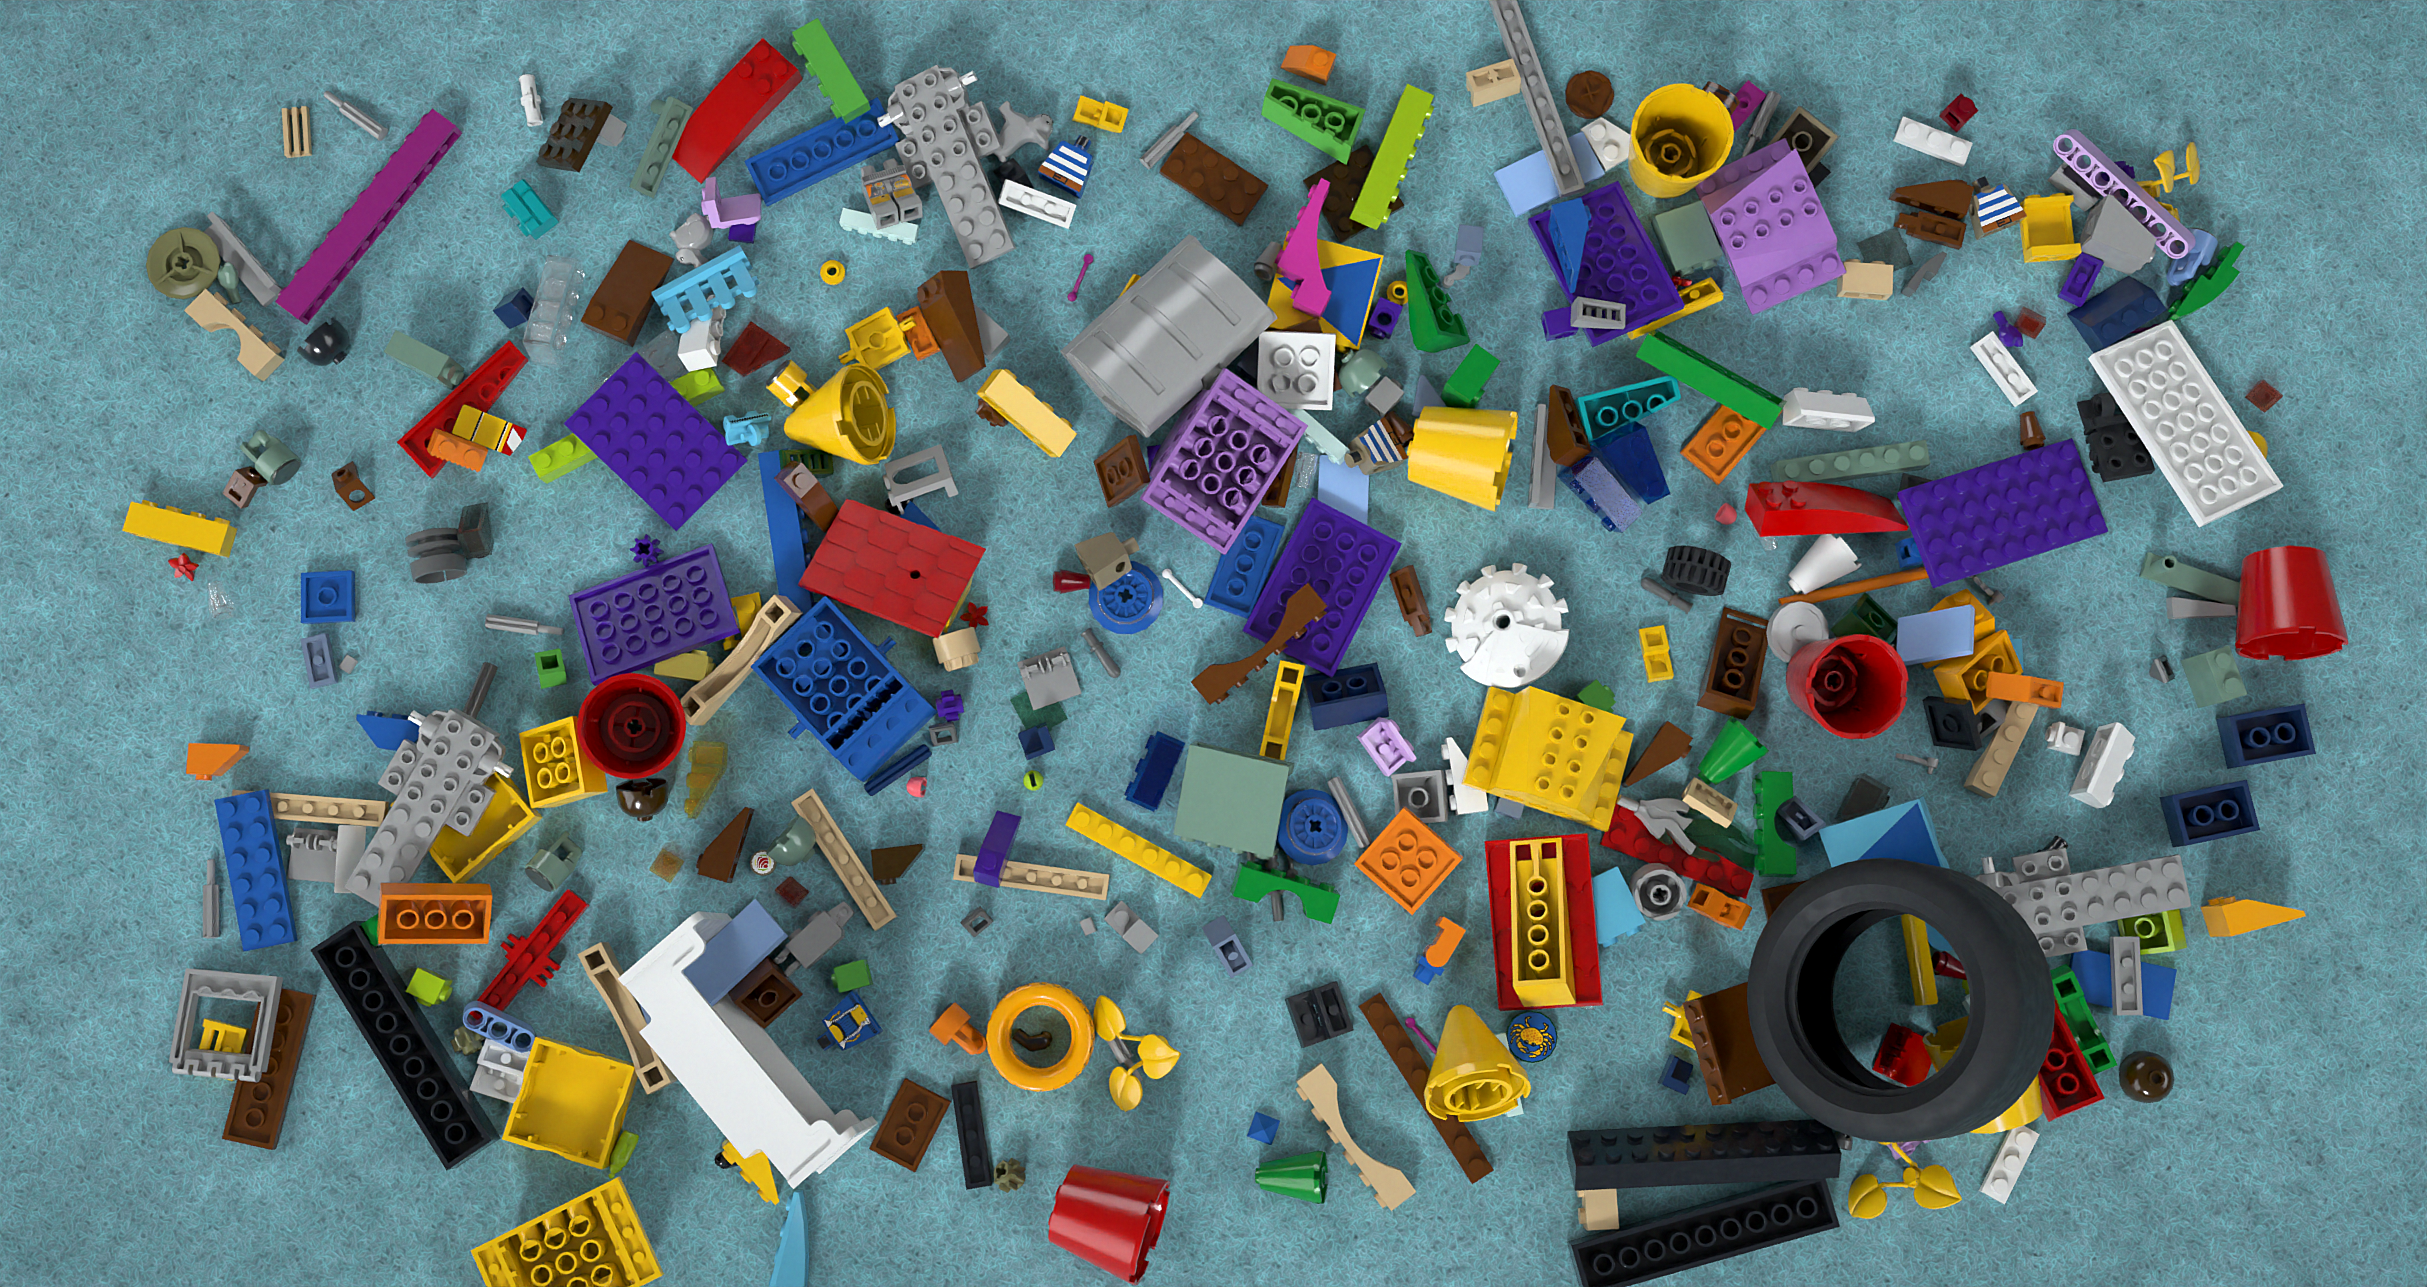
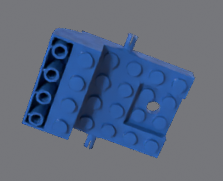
(842, 687)

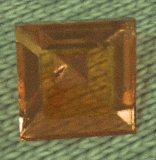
(666, 865)

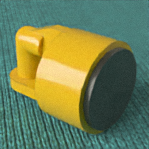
(786, 381)

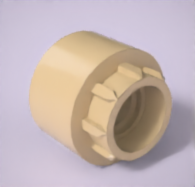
(957, 649)

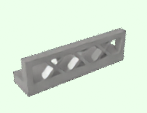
(248, 266)
(1542, 466)

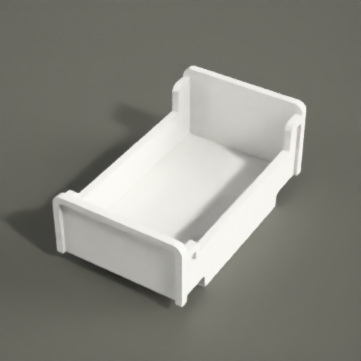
(734, 1063)

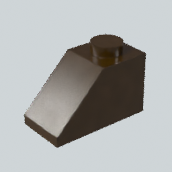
(894, 862)

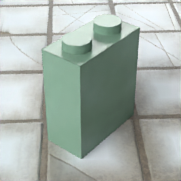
(1687, 239)
(424, 360)
(2213, 677)

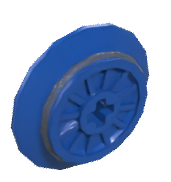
(1137, 612)
(1294, 826)

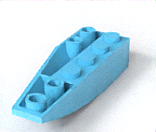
(792, 1256)

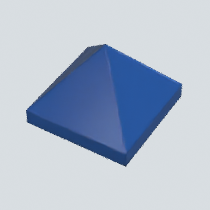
(1263, 1128)

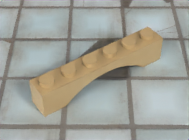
(768, 627)
(604, 972)
(1387, 1180)

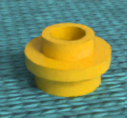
(832, 279)
(1400, 300)

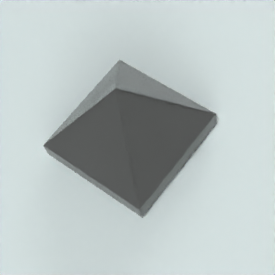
(2161, 670)
(936, 728)
(971, 916)

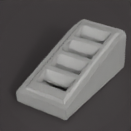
(1597, 321)

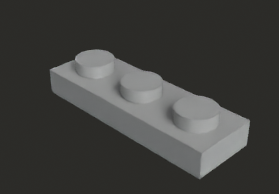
(2126, 976)

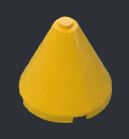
(847, 417)
(1473, 1071)

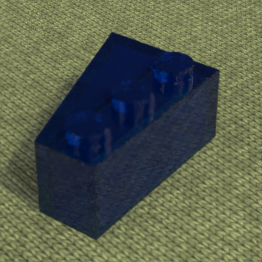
(1634, 460)
(1601, 493)
(1154, 772)

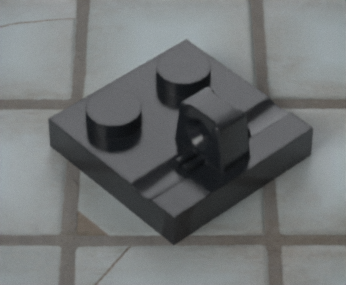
(1952, 723)

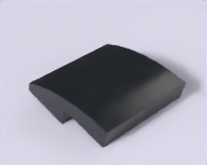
(1329, 1009)

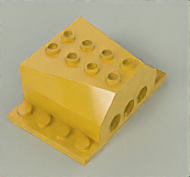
(1549, 754)
(578, 1244)

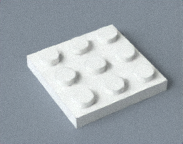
(1297, 369)

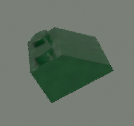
(1866, 618)

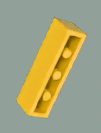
(1026, 412)
(180, 529)

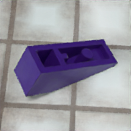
(996, 849)

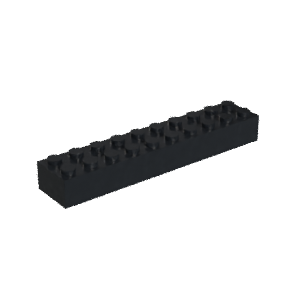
(406, 1045)
(1702, 1154)
(1703, 1233)

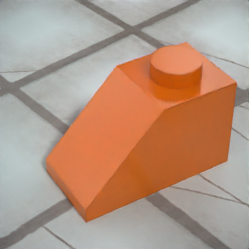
(1310, 62)
(212, 759)

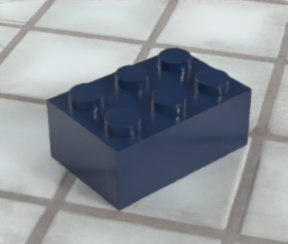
(2265, 736)
(2209, 813)

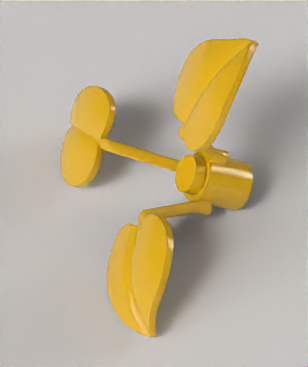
(2166, 166)
(1156, 1054)
(1932, 1189)

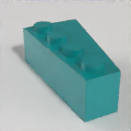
(1620, 406)

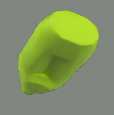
(622, 1152)

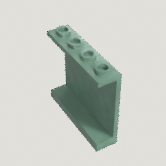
(1232, 799)

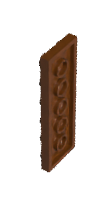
(261, 1106)

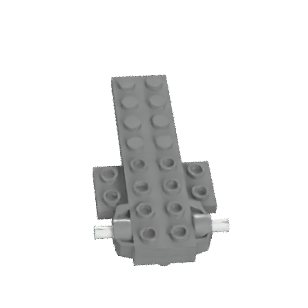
(946, 148)
(435, 786)
(2062, 902)

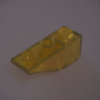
(707, 769)

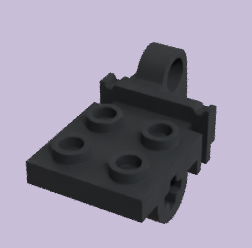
(2113, 441)

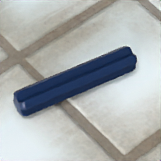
(897, 770)

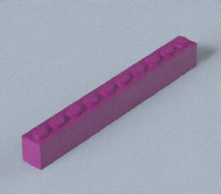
(368, 216)

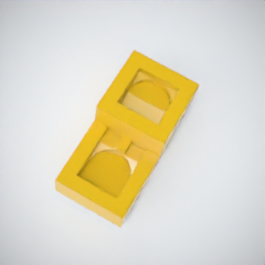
(1100, 115)
(1655, 653)

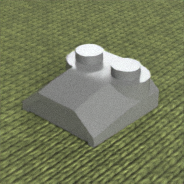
(1422, 794)

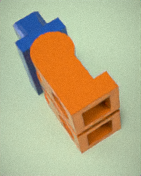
(1438, 951)

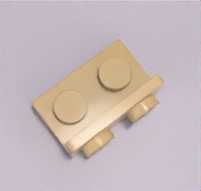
(1709, 802)

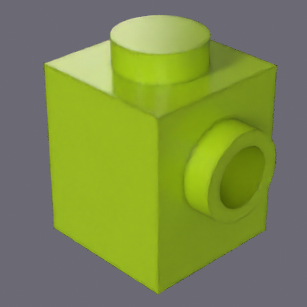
(429, 987)

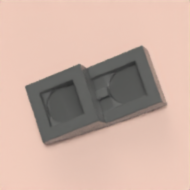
(1927, 272)

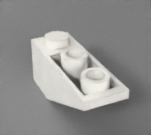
(701, 343)
(1464, 798)

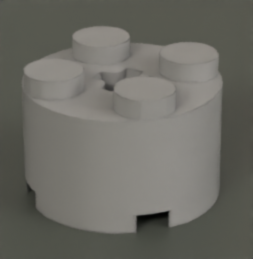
(1670, 897)

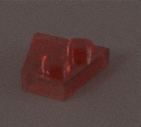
(754, 350)

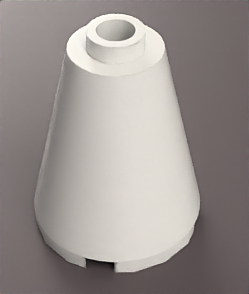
(1822, 564)

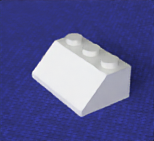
(1826, 410)
(2103, 765)

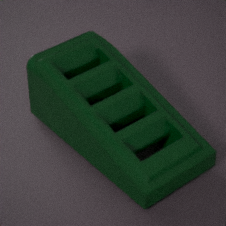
(821, 461)

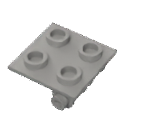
(1049, 678)
(312, 855)

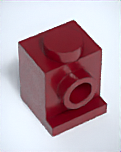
(1962, 108)

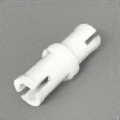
(530, 100)

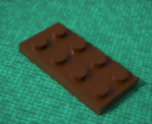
(1213, 179)

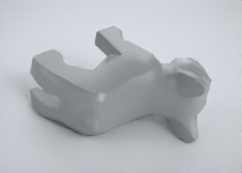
(1022, 129)

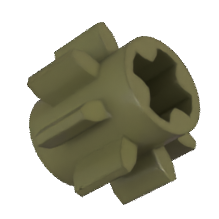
(467, 1041)
(1009, 1175)

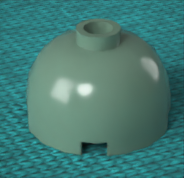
(1360, 370)
(794, 843)

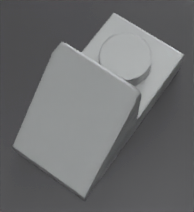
(1131, 927)

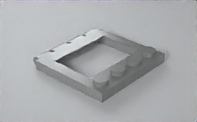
(228, 986)

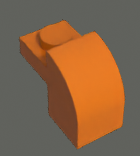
(1719, 907)

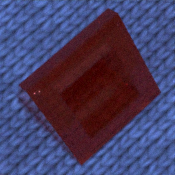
(2029, 323)
(2263, 395)
(792, 892)

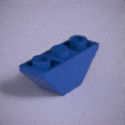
(388, 732)

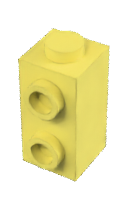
(686, 666)

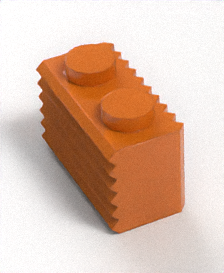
(457, 450)

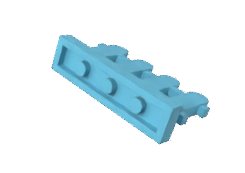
(698, 282)

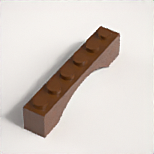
(1219, 678)

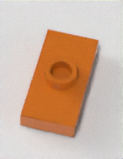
(919, 336)

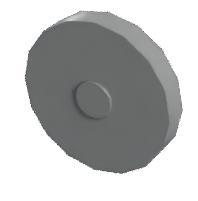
(1794, 627)

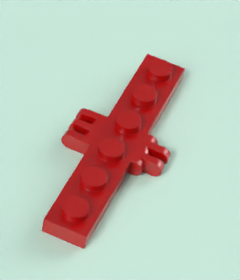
(530, 955)

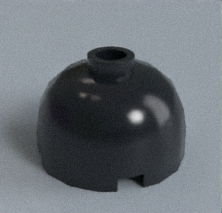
(326, 344)

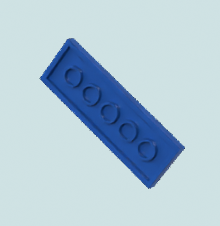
(819, 154)
(256, 870)

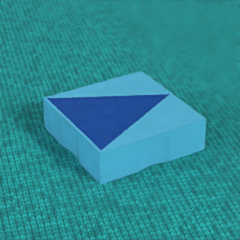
(1896, 833)

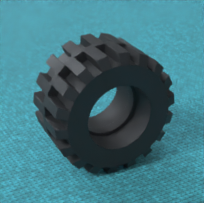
(1696, 570)

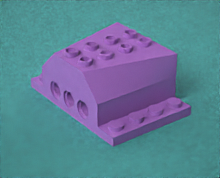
(1771, 226)
(1221, 460)

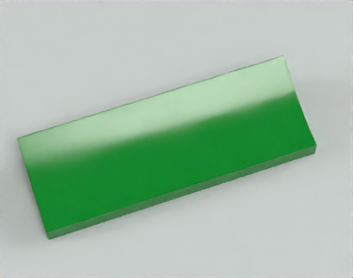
(1711, 378)

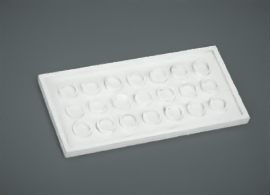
(2185, 423)

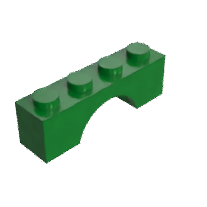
(1774, 855)
(1254, 883)
(2080, 1020)

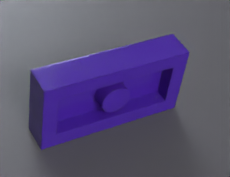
(2080, 279)

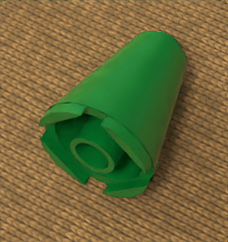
(1730, 753)
(1296, 1176)

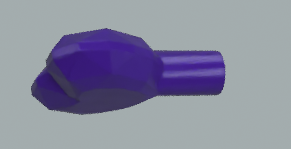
(2007, 333)

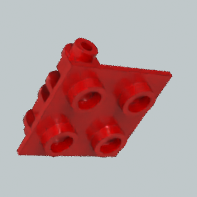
(1903, 1056)

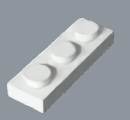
(1932, 141)
(1036, 204)
(2003, 369)
(2009, 1163)

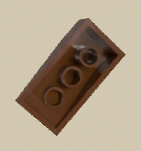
(625, 293)
(952, 319)
(1734, 665)

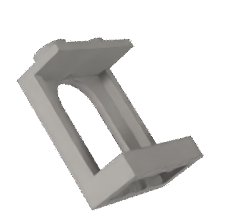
(921, 486)

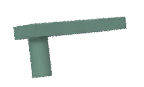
(661, 145)
(2190, 579)

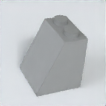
(2116, 237)

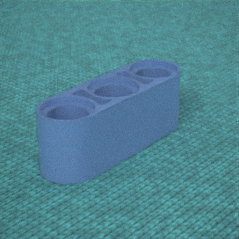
(492, 1015)

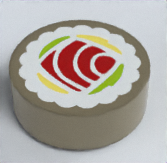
(762, 863)

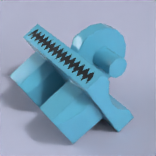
(746, 429)

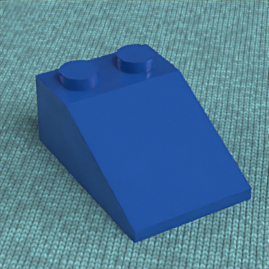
(1568, 231)

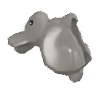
(692, 238)

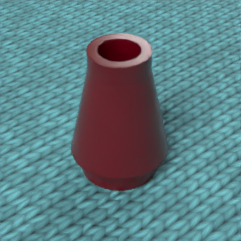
(1068, 581)
(1947, 965)

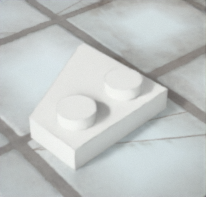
(1607, 142)

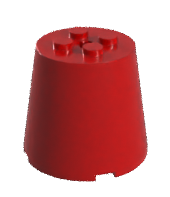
(2288, 606)
(1862, 688)
(605, 721)
(1109, 1219)

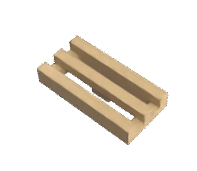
(304, 110)

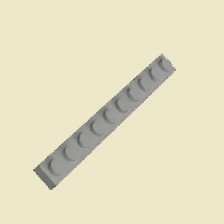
(1538, 97)

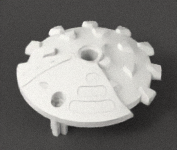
(1524, 648)

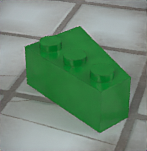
(1467, 382)

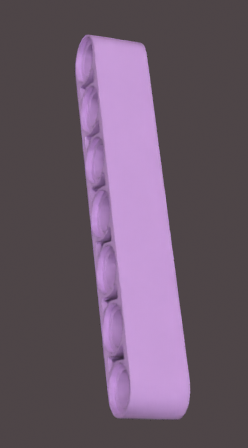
(2119, 179)

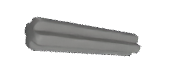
(1349, 812)

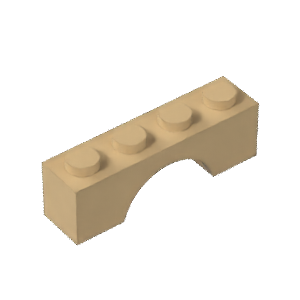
(255, 354)
(1996, 760)

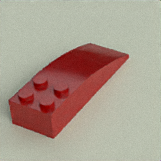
(735, 109)
(1818, 508)
(2065, 1075)

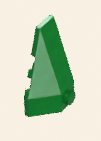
(1429, 315)

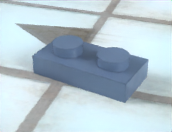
(319, 661)

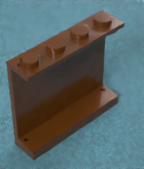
(1726, 1044)

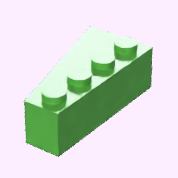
(831, 71)
(1314, 118)

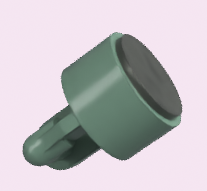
(275, 464)
(548, 870)

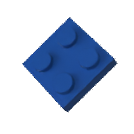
(327, 597)

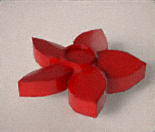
(1680, 281)
(183, 566)
(975, 615)

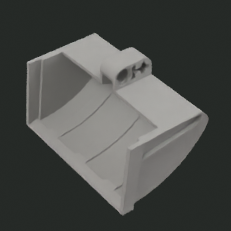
(1168, 336)

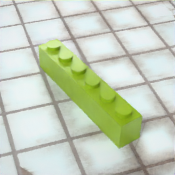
(1392, 156)

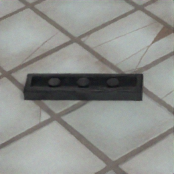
(971, 1135)

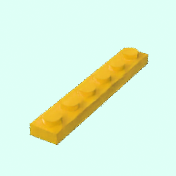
(1138, 850)

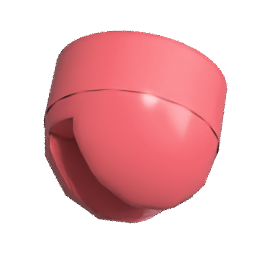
(1726, 514)
(914, 786)

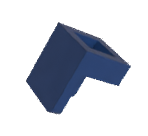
(515, 308)
(1036, 741)
(1676, 1074)

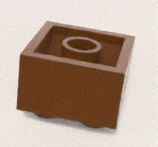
(765, 992)

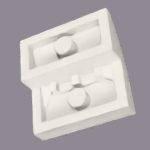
(499, 1071)

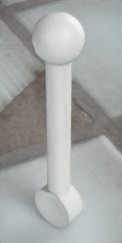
(1197, 603)

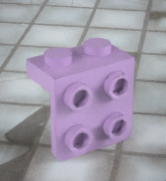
(729, 211)

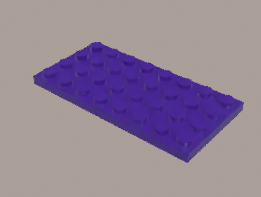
(2002, 512)

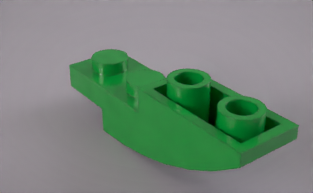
(2207, 286)

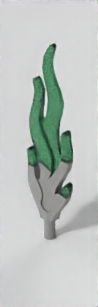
(1661, 818)

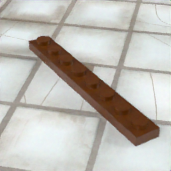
(1416, 1075)

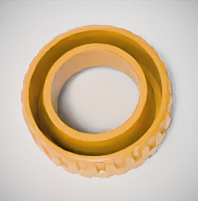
(1000, 1042)

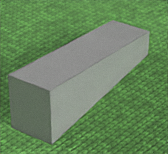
(2187, 608)

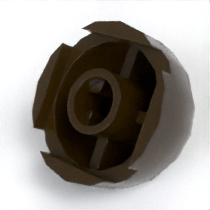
(641, 799)
(2146, 1077)

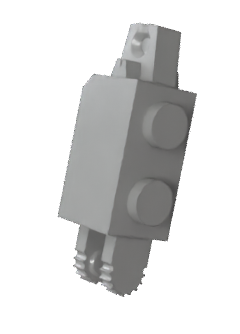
(816, 938)

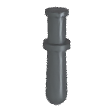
(1662, 592)
(1105, 659)

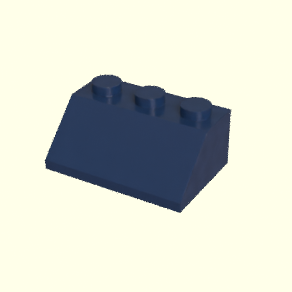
(2115, 313)
(1347, 698)

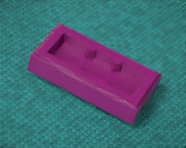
(1750, 98)

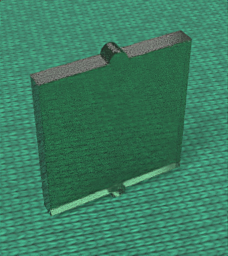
(1051, 714)

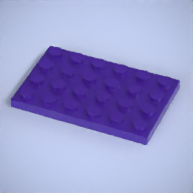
(1615, 264)
(656, 441)
(1343, 565)
(653, 614)

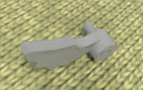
(1459, 274)
(1996, 596)
(1931, 763)

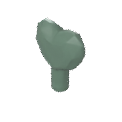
(229, 280)

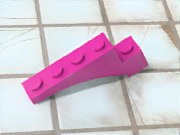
(1301, 259)

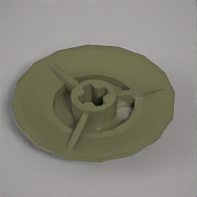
(167, 258)

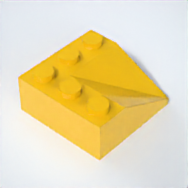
(557, 765)

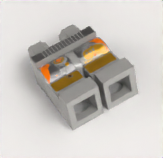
(890, 194)

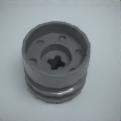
(436, 554)

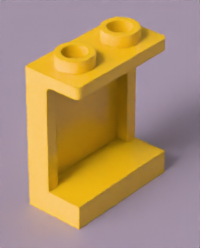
(2048, 229)

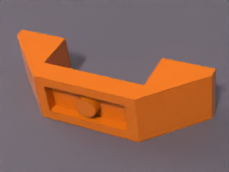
(2025, 689)

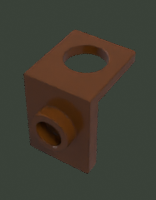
(348, 480)

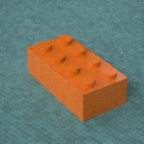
(434, 913)

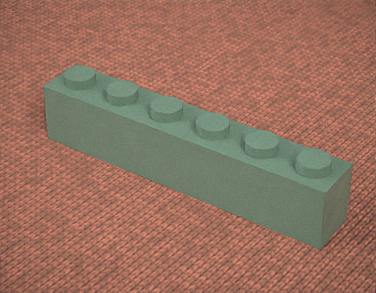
(1853, 463)

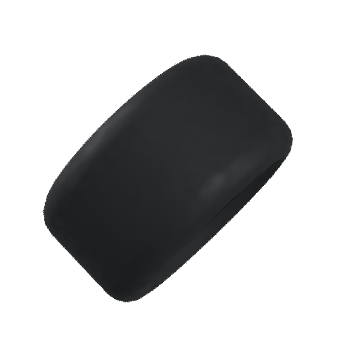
(1796, 1020)

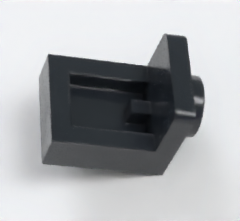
(1012, 171)

